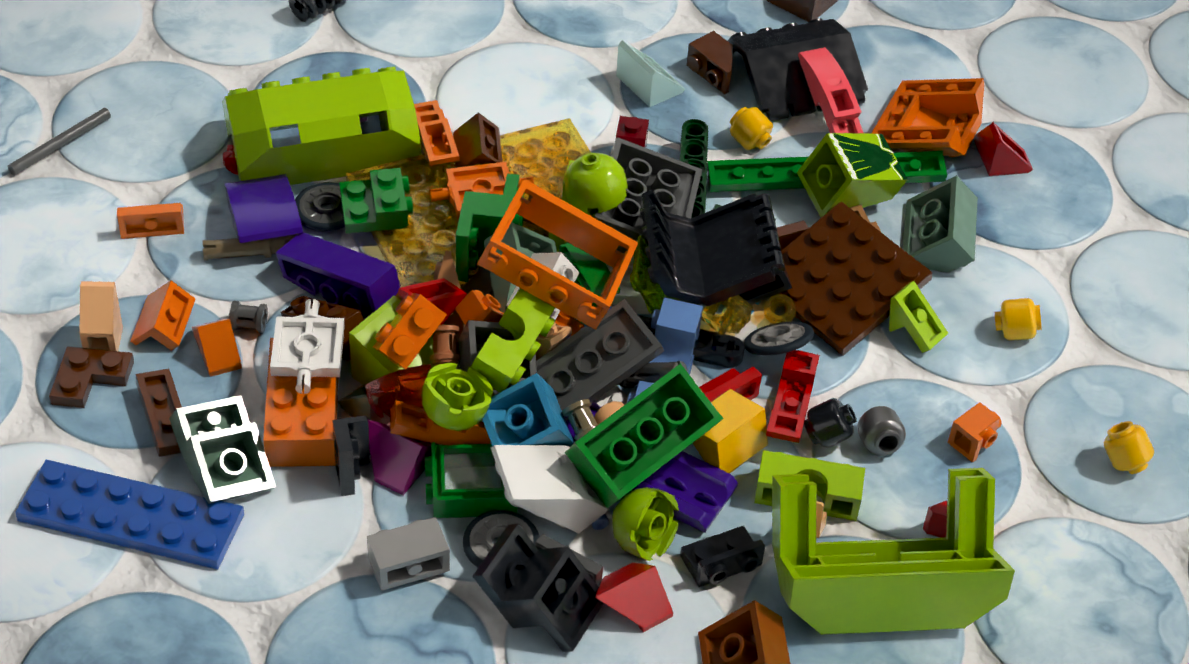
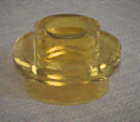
(776, 301)

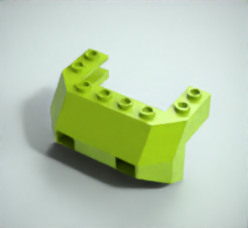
(327, 125)
(890, 581)

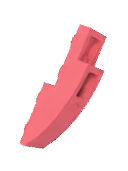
(831, 91)

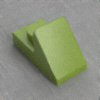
(914, 313)

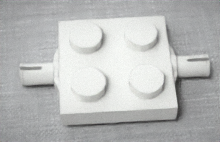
(307, 346)

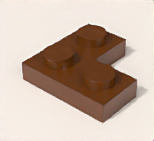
(87, 366)

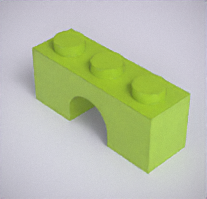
(501, 358)
(837, 484)

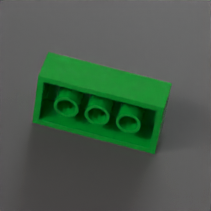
(643, 435)

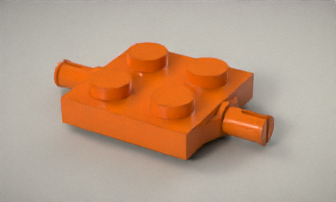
(476, 178)

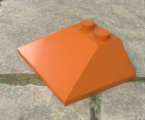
(933, 116)

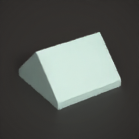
(645, 76)

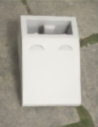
(547, 485)

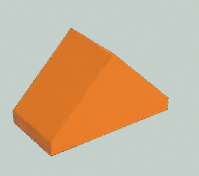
(217, 346)

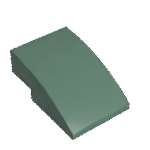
(222, 449)

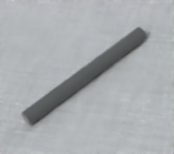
(59, 141)

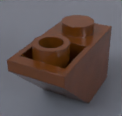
(712, 60)

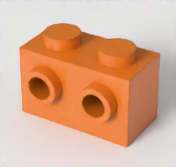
(409, 330)

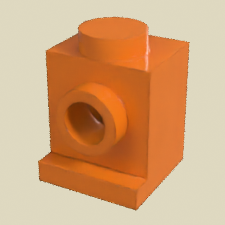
(479, 308)
(974, 431)

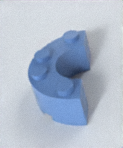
(676, 330)

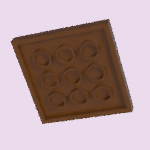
(846, 276)

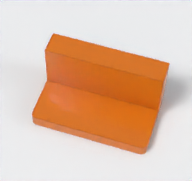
(150, 220)
(164, 316)

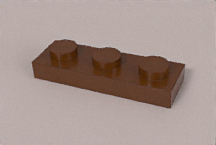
(159, 403)

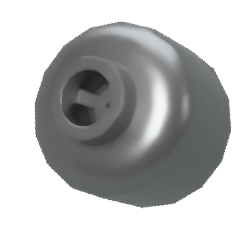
(881, 430)

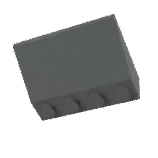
(646, 170)

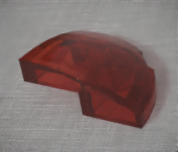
(399, 386)

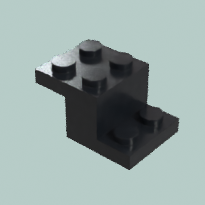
(539, 587)

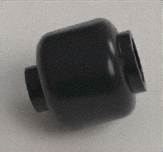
(830, 422)

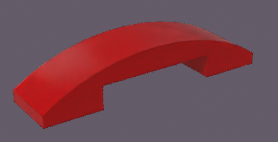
(793, 396)

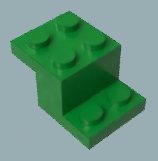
(478, 221)

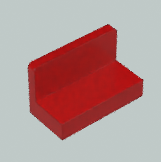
(743, 383)

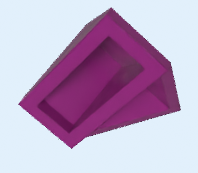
(396, 458)

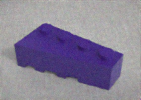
(338, 273)

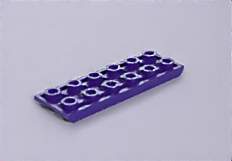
(695, 484)

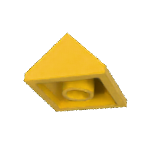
(737, 435)

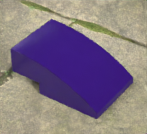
(263, 208)

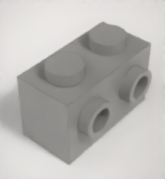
(408, 553)

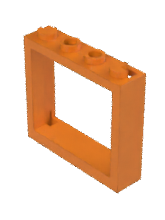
(573, 227)

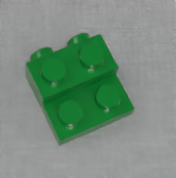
(376, 202)

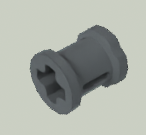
(248, 316)

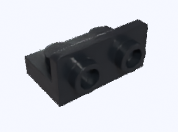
(350, 450)
(722, 556)

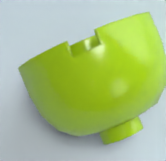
(595, 183)
(455, 397)
(645, 522)

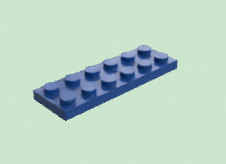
(130, 514)

